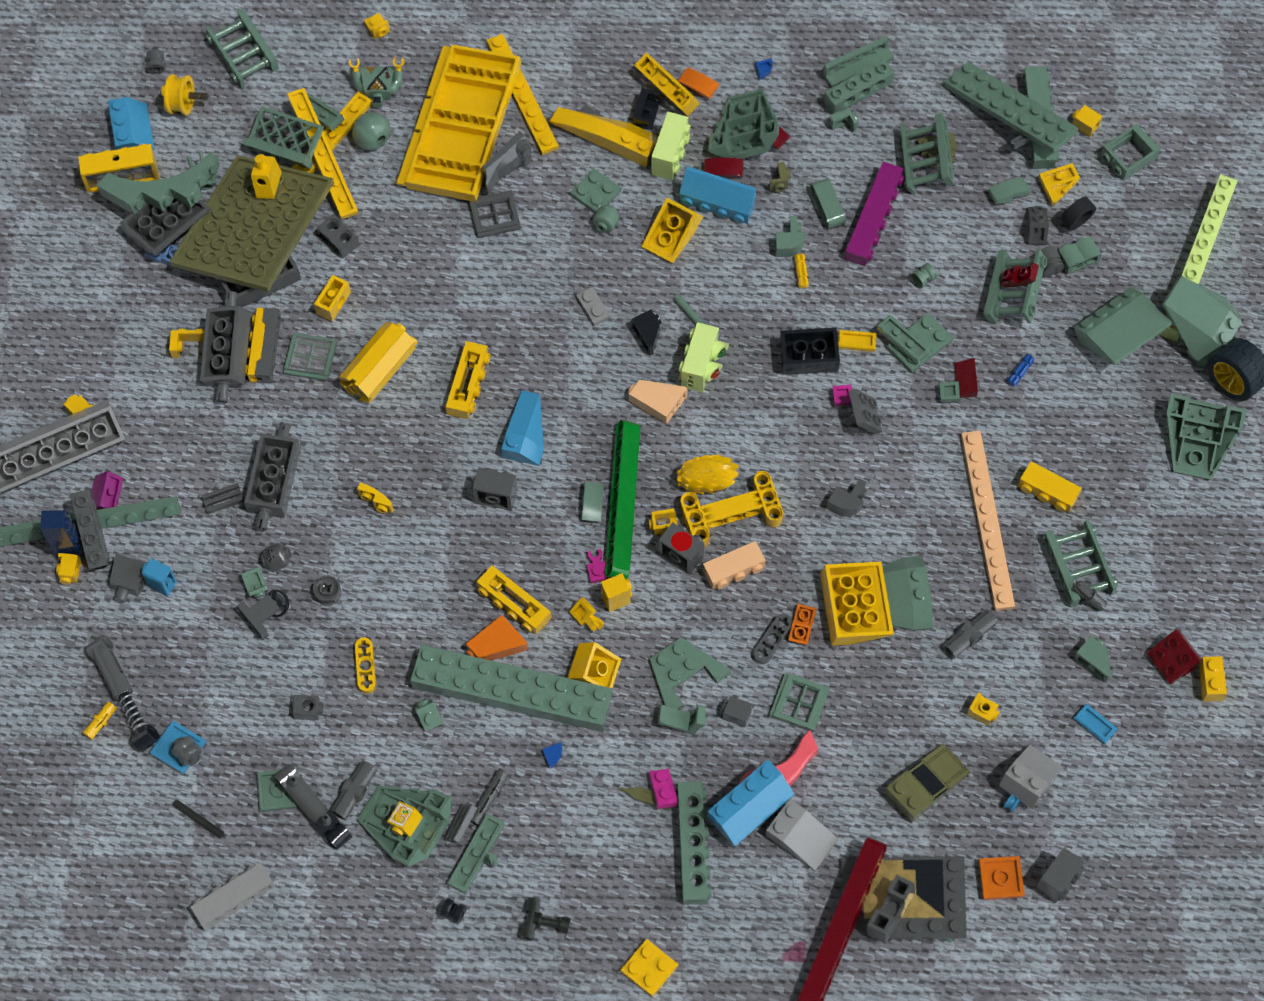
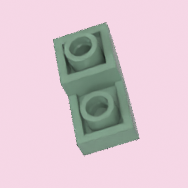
(1008, 189)
(592, 501)

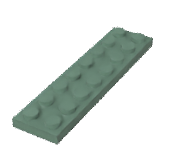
(1011, 107)

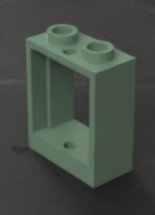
(1144, 143)

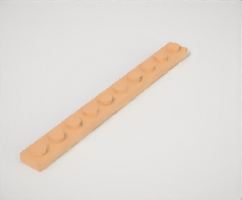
(987, 521)

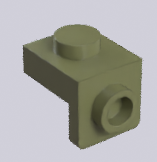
(781, 183)

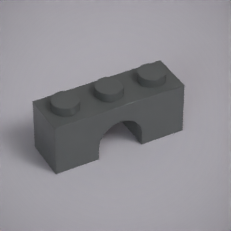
(886, 919)

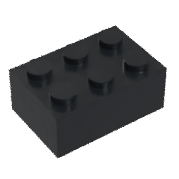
(809, 350)

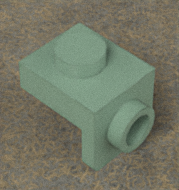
(843, 118)
(254, 582)
(428, 714)

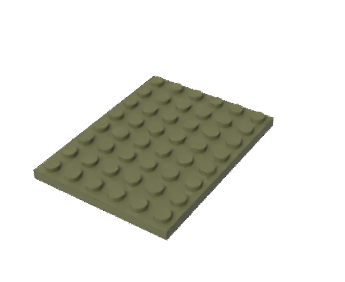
(249, 236)

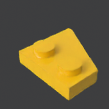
(1059, 182)

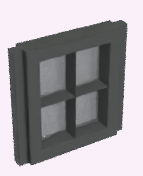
(495, 214)

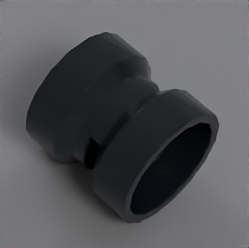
(453, 911)

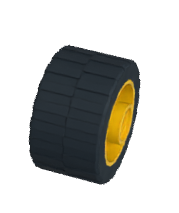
(1238, 369)

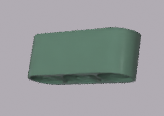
(828, 203)

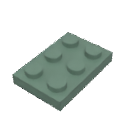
(930, 334)

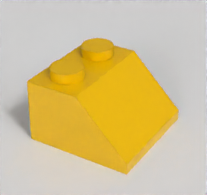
(594, 665)

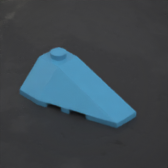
(525, 432)

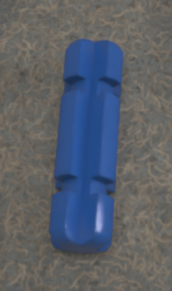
(1020, 370)

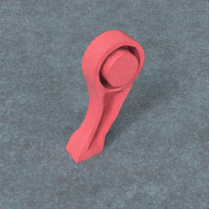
(795, 764)

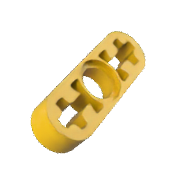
(361, 679)

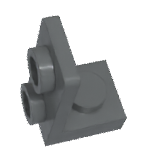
(1038, 225)

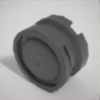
(327, 590)

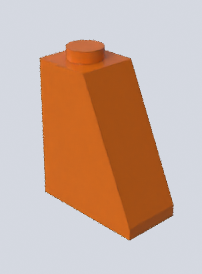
(496, 641)

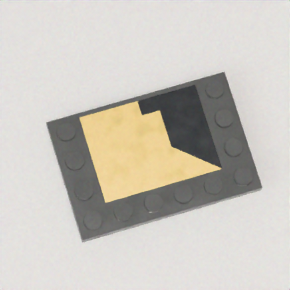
(938, 900)

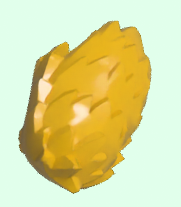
(707, 474)

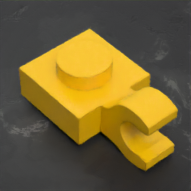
(584, 614)

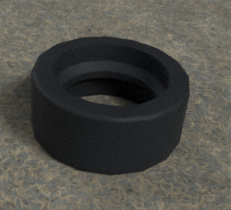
(1078, 213)

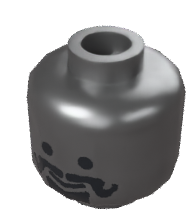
(276, 556)

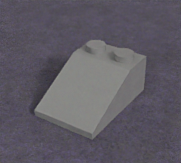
(1030, 776)
(801, 835)

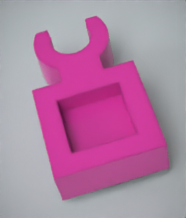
(596, 568)

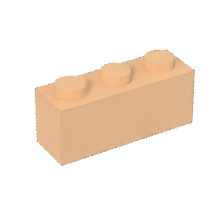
(734, 565)

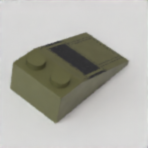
(926, 782)

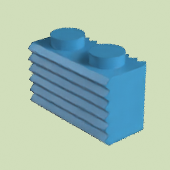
(159, 576)

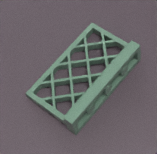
(278, 151)

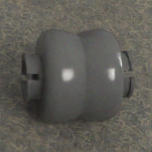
(186, 751)

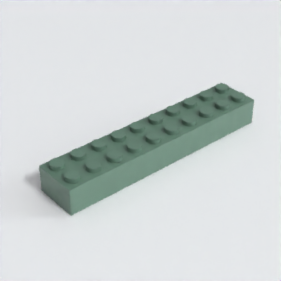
(512, 688)

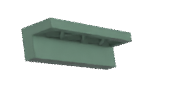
(857, 61)

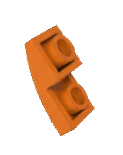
(698, 82)
(802, 624)

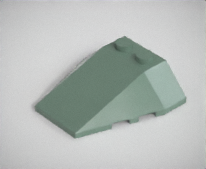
(746, 127)
(1202, 318)
(1201, 434)
(909, 593)
(407, 850)

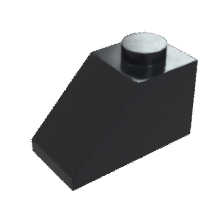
(647, 329)

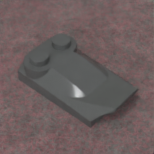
(513, 154)

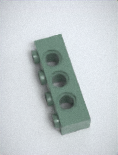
(859, 87)

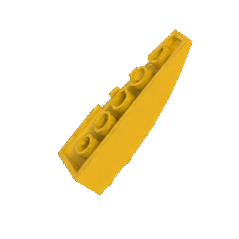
(609, 133)

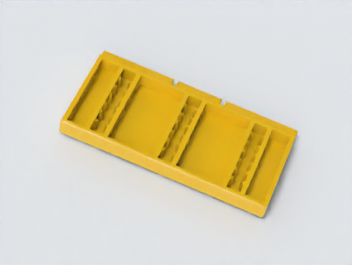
(459, 122)

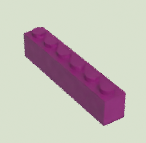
(873, 214)

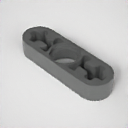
(771, 631)

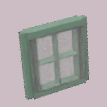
(310, 357)
(799, 702)

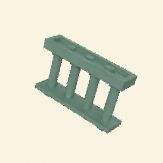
(251, 34)
(943, 158)
(997, 292)
(1067, 576)

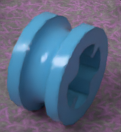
(1011, 803)

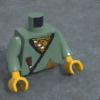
(378, 82)

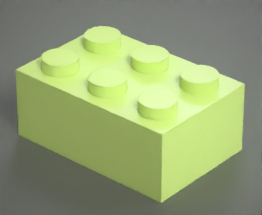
(670, 146)

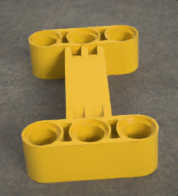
(733, 508)

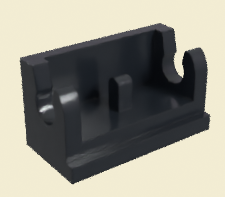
(646, 109)

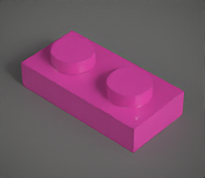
(663, 788)

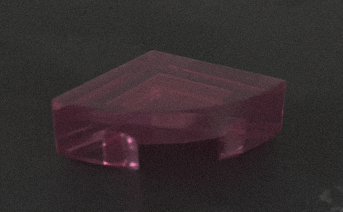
(796, 953)

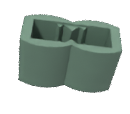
(1079, 254)

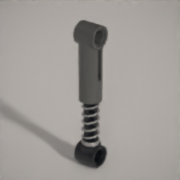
(102, 652)

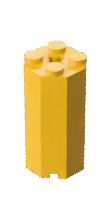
(378, 361)

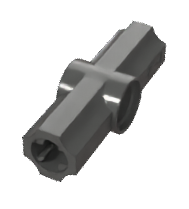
(970, 633)
(354, 790)

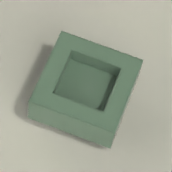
(949, 392)

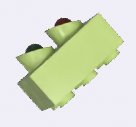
(699, 357)

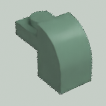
(790, 242)

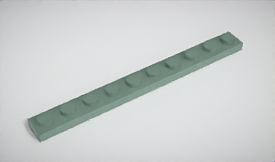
(108, 518)

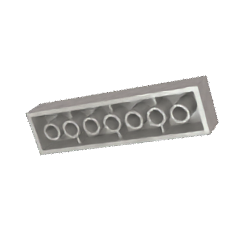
(58, 444)

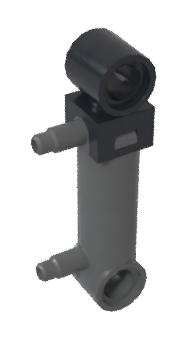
(313, 807)

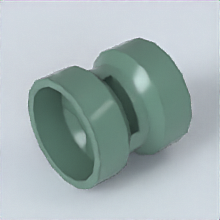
(925, 274)

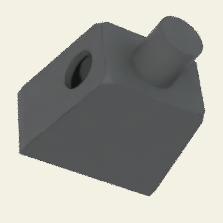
(126, 577)

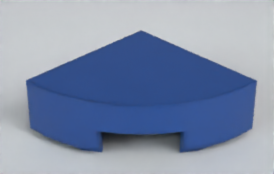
(764, 67)
(553, 754)

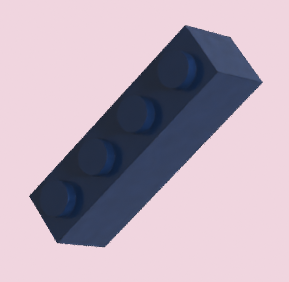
(60, 532)

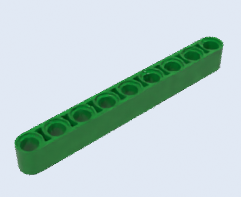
(622, 499)

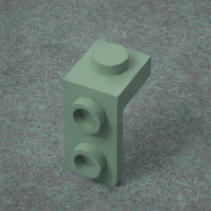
(682, 720)

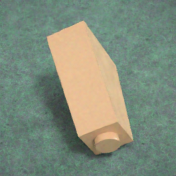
(657, 398)

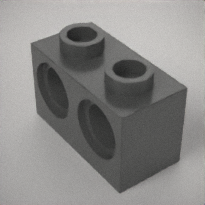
(335, 238)

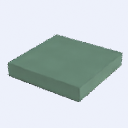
(271, 794)

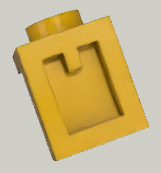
(377, 25)

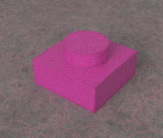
(841, 395)

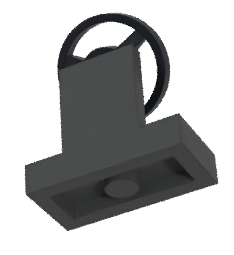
(263, 610)

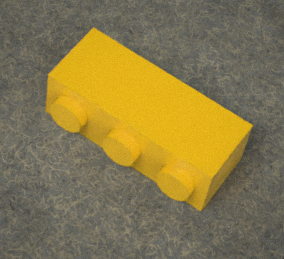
(1049, 487)

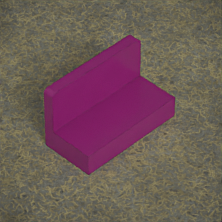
(107, 489)

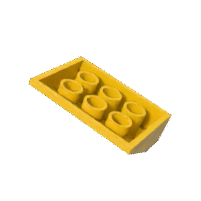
(856, 602)

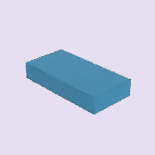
(1095, 724)

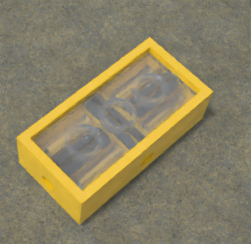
(129, 163)

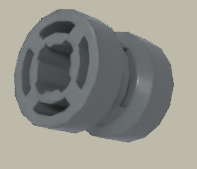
(155, 61)

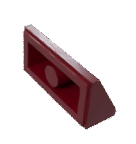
(967, 378)

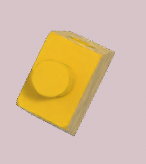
(265, 171)

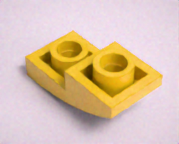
(380, 501)

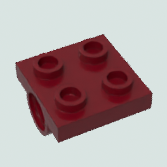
(1174, 656)

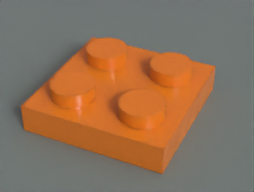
(1001, 878)

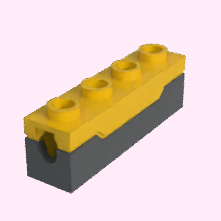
(264, 345)

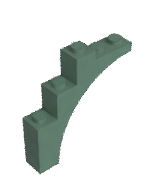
(159, 193)

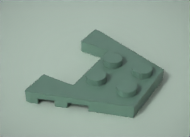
(678, 664)

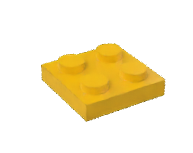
(649, 968)

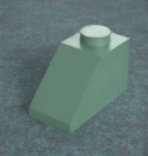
(1094, 657)

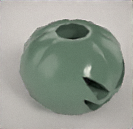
(371, 131)

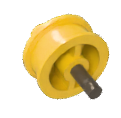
(180, 94)

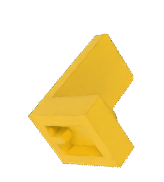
(179, 336)

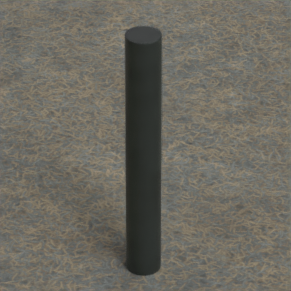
(198, 818)

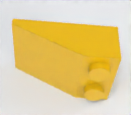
(671, 230)

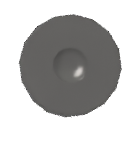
(1054, 261)

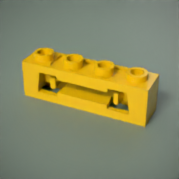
(667, 84)
(463, 407)
(489, 586)

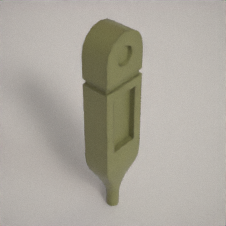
(642, 795)

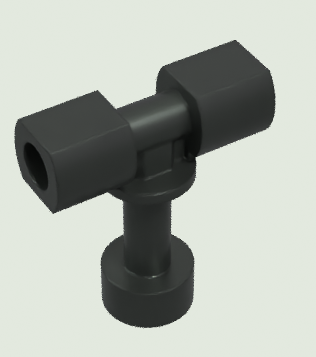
(535, 920)

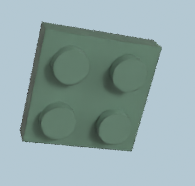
(595, 190)

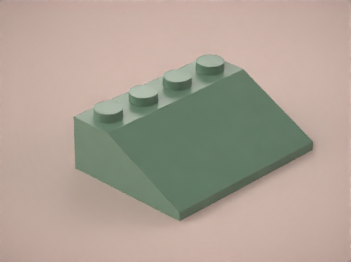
(1122, 326)

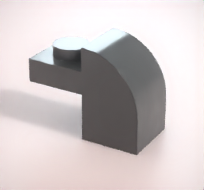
(847, 503)

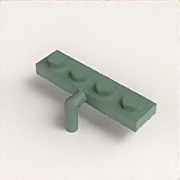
(477, 854)

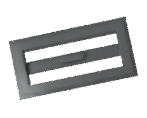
(222, 491)
(460, 823)

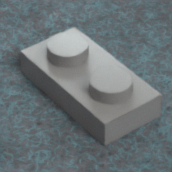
(593, 306)

